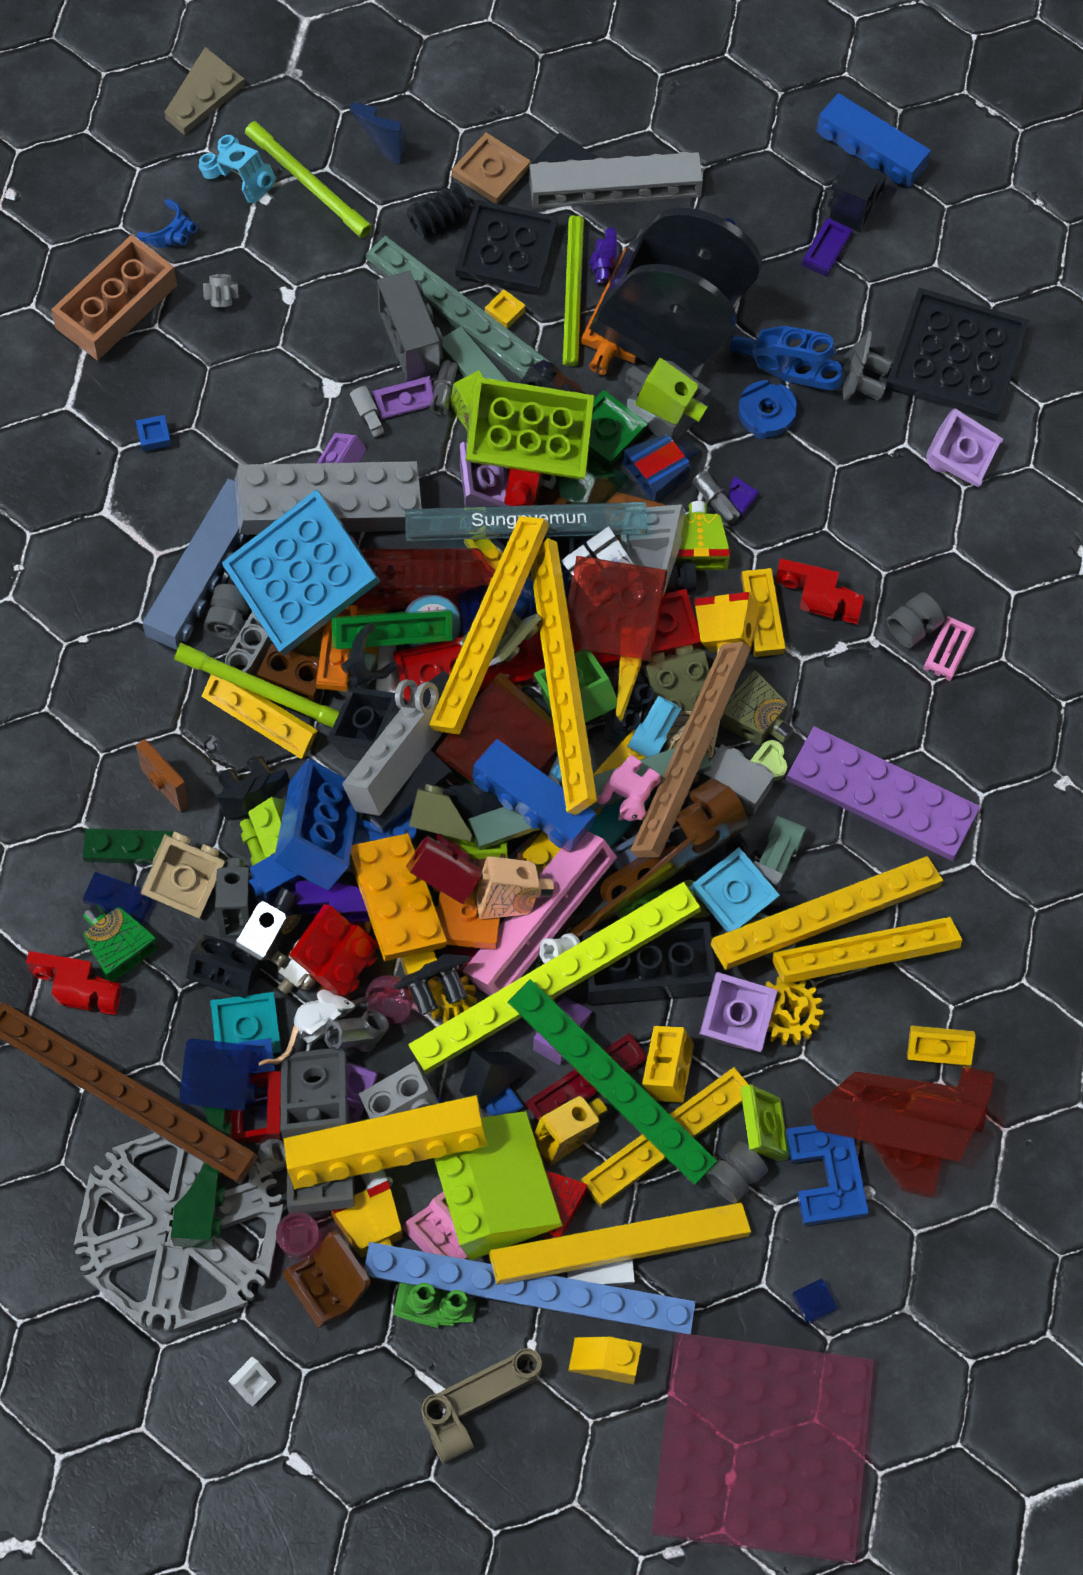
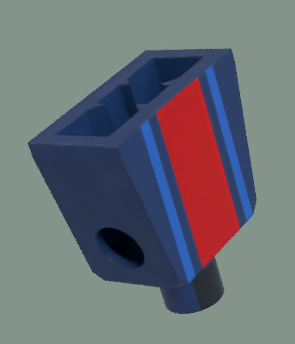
(659, 465)

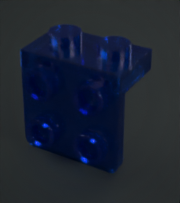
(219, 1074)

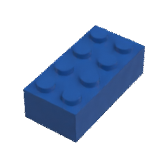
(316, 826)

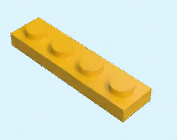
(261, 715)

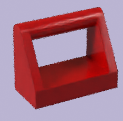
(268, 1079)

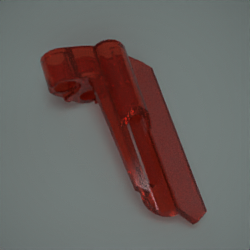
(933, 1123)

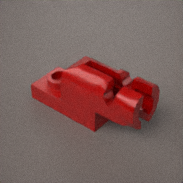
(820, 591)
(75, 983)

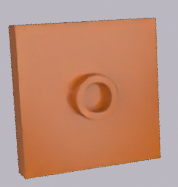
(462, 923)

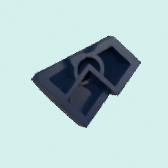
(384, 133)

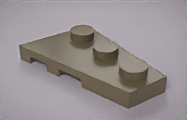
(202, 91)

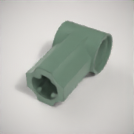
(783, 842)

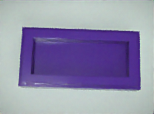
(827, 247)

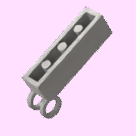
(394, 752)

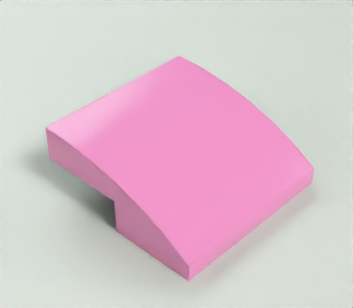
(434, 1229)

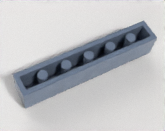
(196, 573)

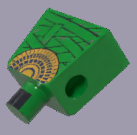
(117, 941)

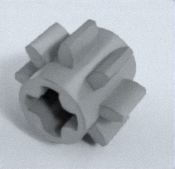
(220, 290)

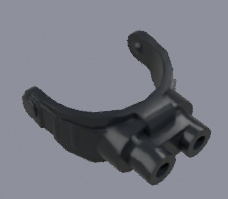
(356, 665)

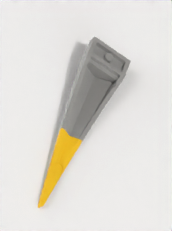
(653, 550)

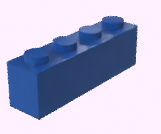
(873, 141)
(531, 794)

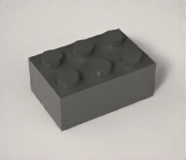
(410, 325)

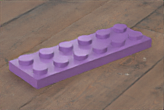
(883, 793)

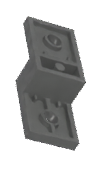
(312, 1108)

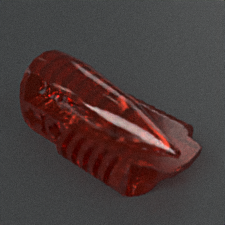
(426, 573)

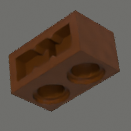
(291, 678)

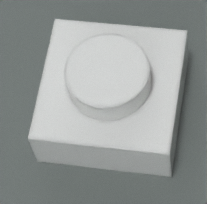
(252, 1381)

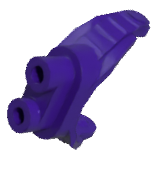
(604, 258)

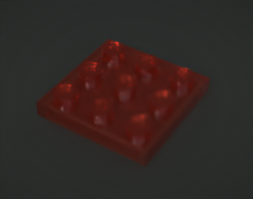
(615, 607)
(502, 718)

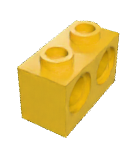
(668, 1064)

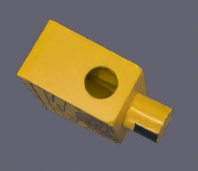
(568, 1128)

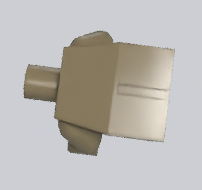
(293, 973)

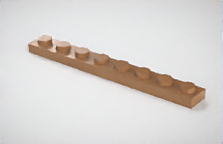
(690, 750)

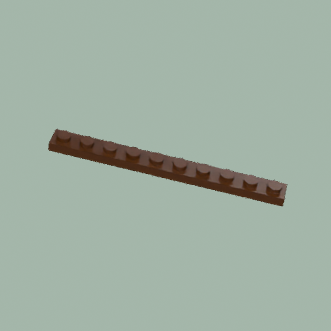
(125, 1095)

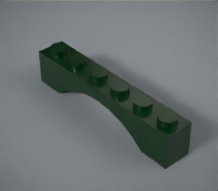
(196, 1212)

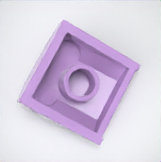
(963, 448)

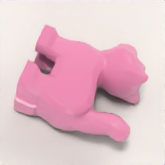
(631, 786)

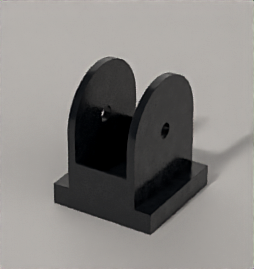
(672, 294)

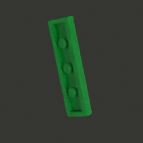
(394, 628)

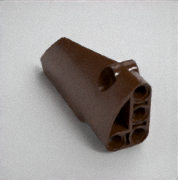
(708, 823)

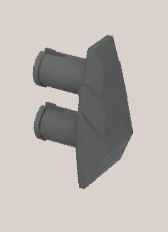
(854, 362)

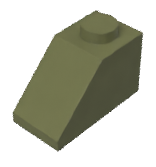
(438, 814)

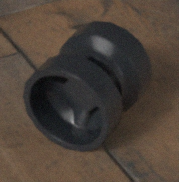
(682, 578)

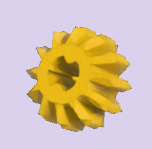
(452, 1010)

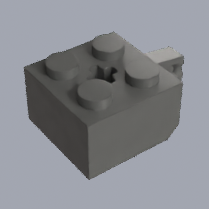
(636, 378)

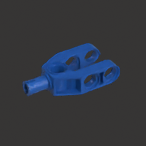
(776, 356)

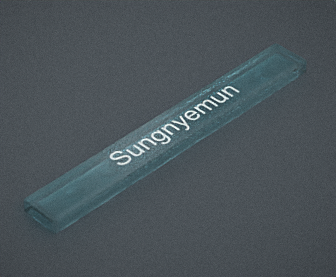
(501, 520)

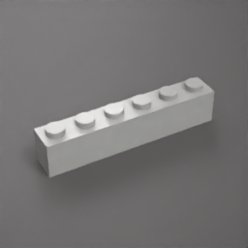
(615, 180)

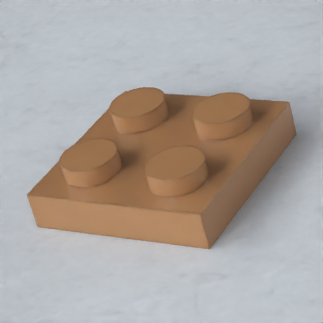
(491, 168)

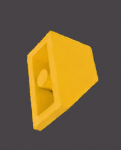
(605, 1358)

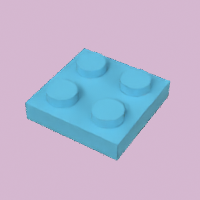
(734, 891)

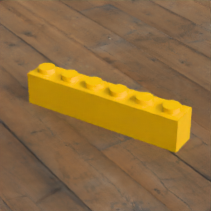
(385, 1142)

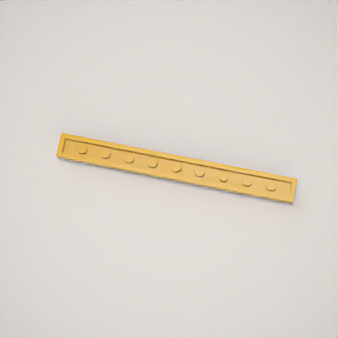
(562, 680)

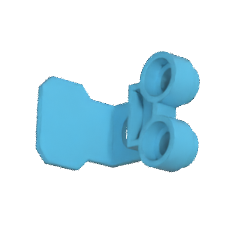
(256, 175)

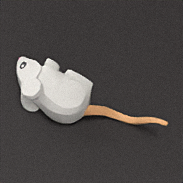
(312, 1018)

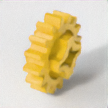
(801, 1005)

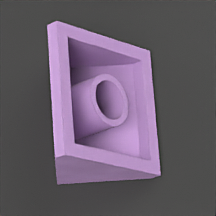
(482, 483)
(738, 1013)

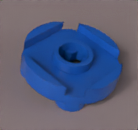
(767, 424)

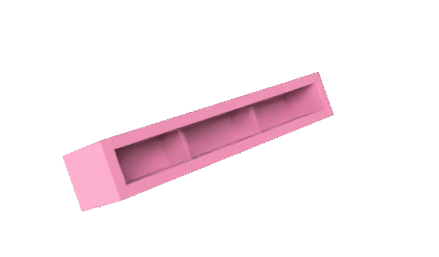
(521, 935)

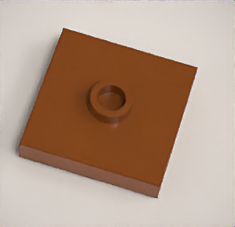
(162, 775)

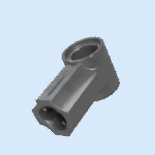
(356, 1032)

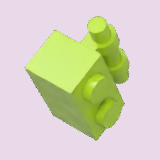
(263, 829)

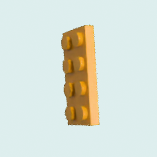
(395, 898)

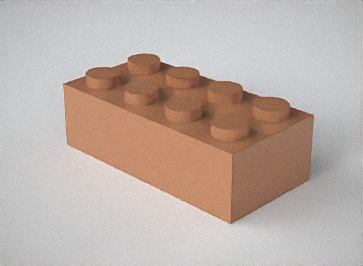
(114, 297)

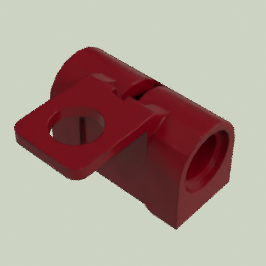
(445, 867)

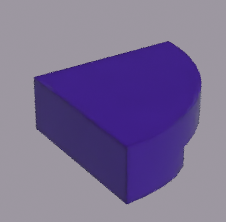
(742, 495)

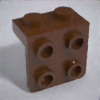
(328, 1280)

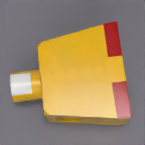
(726, 619)
(371, 1219)

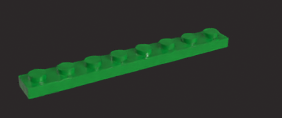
(612, 1081)

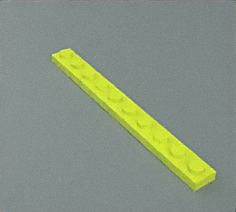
(556, 976)

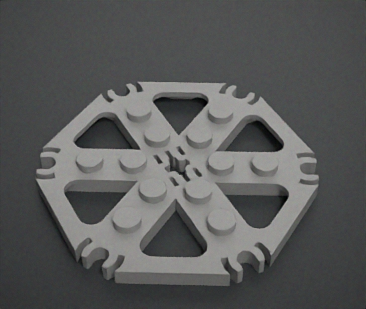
(150, 1235)

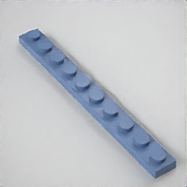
(542, 1292)

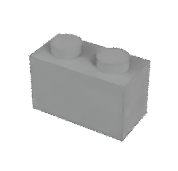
(748, 780)

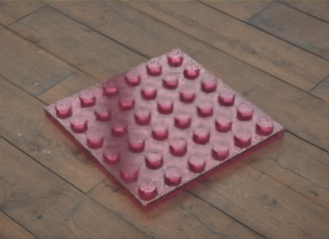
(763, 1448)

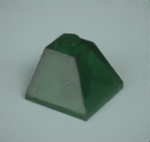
(598, 486)

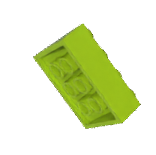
(529, 428)
(500, 1189)

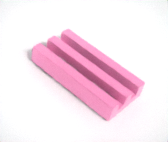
(939, 668)

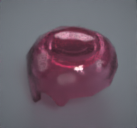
(391, 1003)

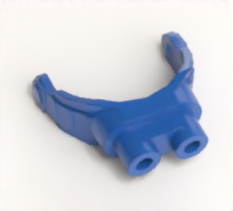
(175, 233)

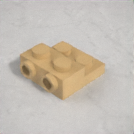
(182, 874)

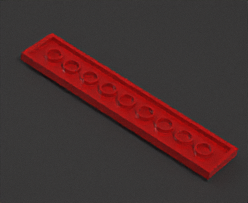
(422, 663)

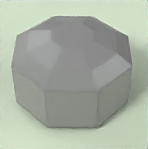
(273, 1155)

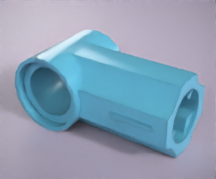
(652, 733)

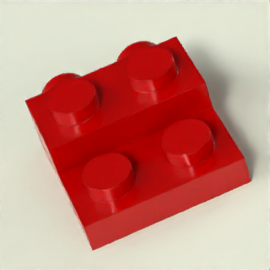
(334, 951)

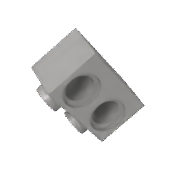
(399, 1093)

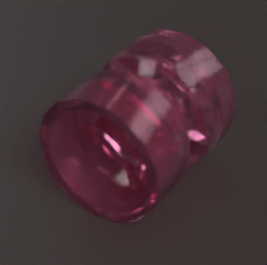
(298, 1236)

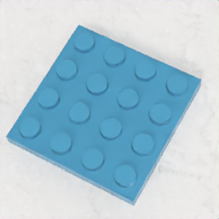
(300, 572)

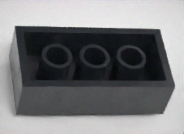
(667, 967)

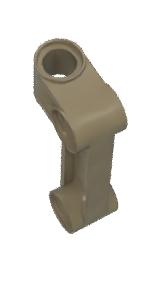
(472, 1394)

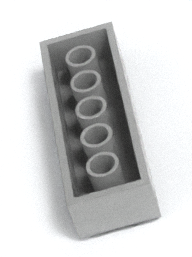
(360, 493)

